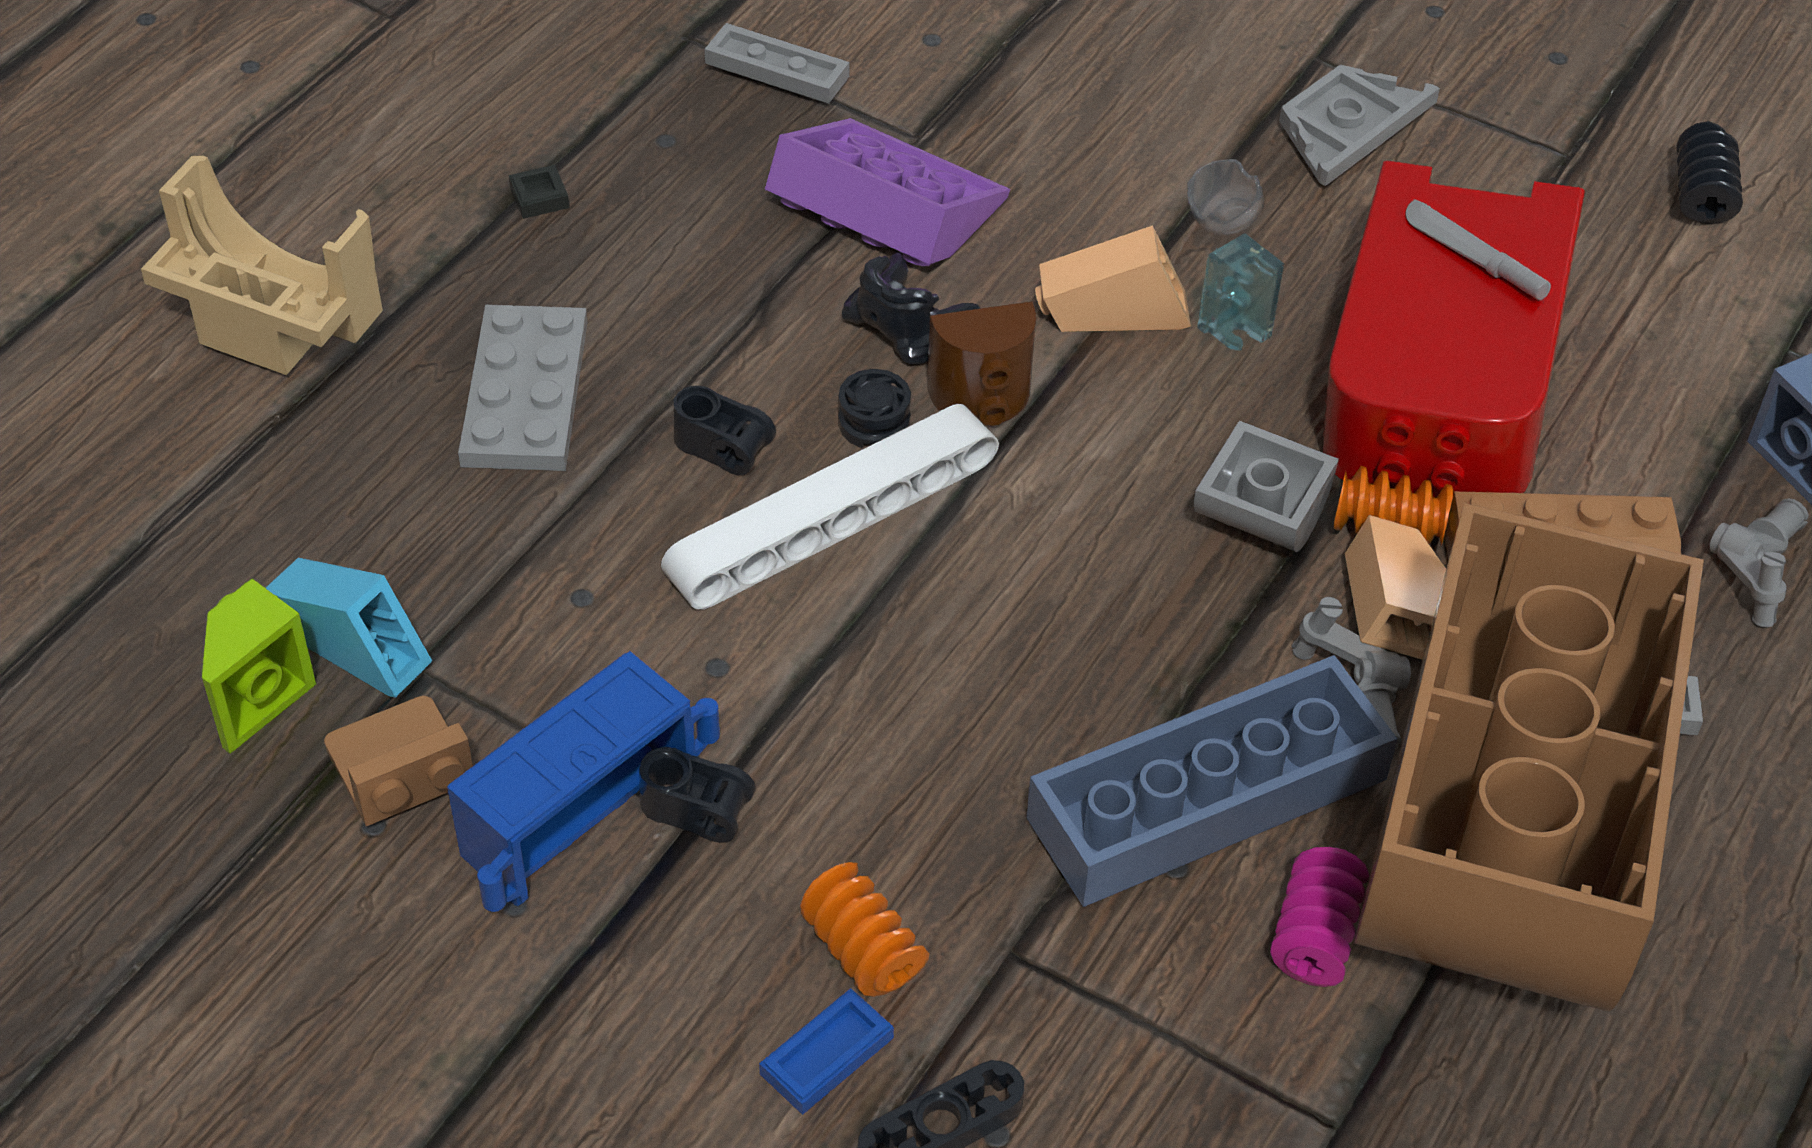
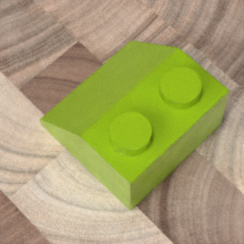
(253, 662)

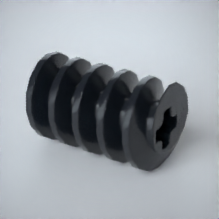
(1709, 174)

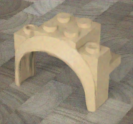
(249, 291)

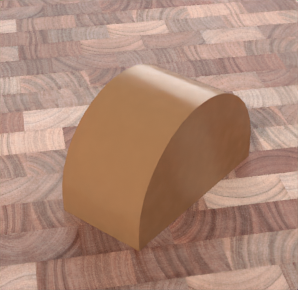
(1537, 760)

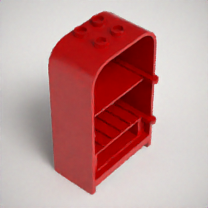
(1434, 355)

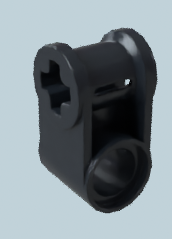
(717, 429)
(696, 793)

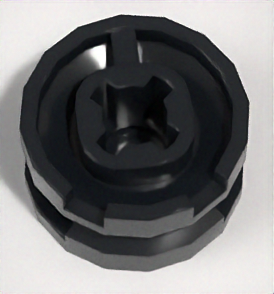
(872, 406)

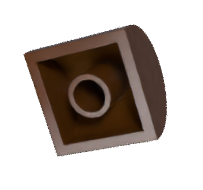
(983, 360)

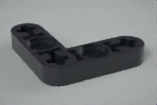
(989, 1114)

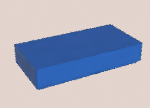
(826, 1051)

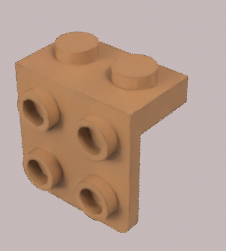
(398, 758)

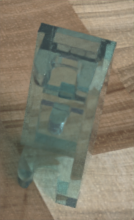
(1240, 292)

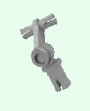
(1757, 556)
(1375, 669)

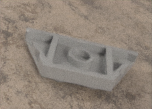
(1349, 117)

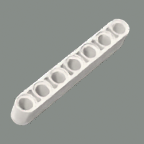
(828, 506)

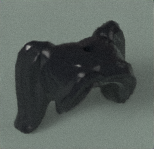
(894, 309)

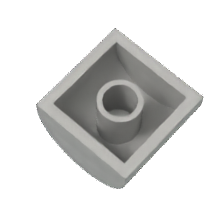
(1267, 486)

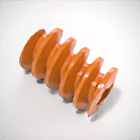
(1399, 505)
(862, 931)

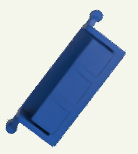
(569, 773)

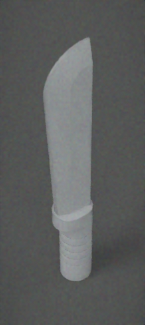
(1463, 242)

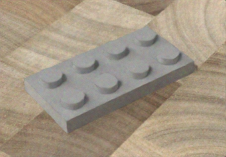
(524, 388)

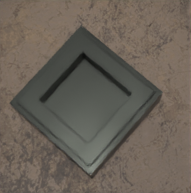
(539, 191)

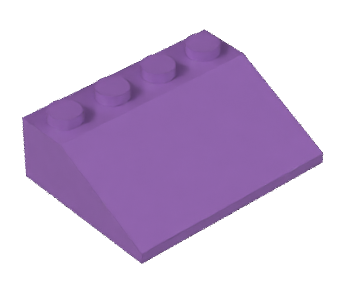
(882, 189)

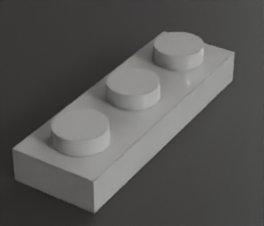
(777, 63)

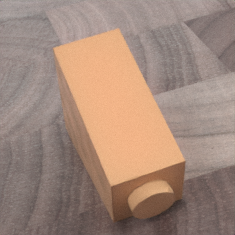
(1114, 287)
(1394, 585)

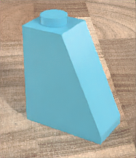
(354, 622)

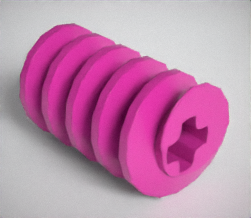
(1319, 916)

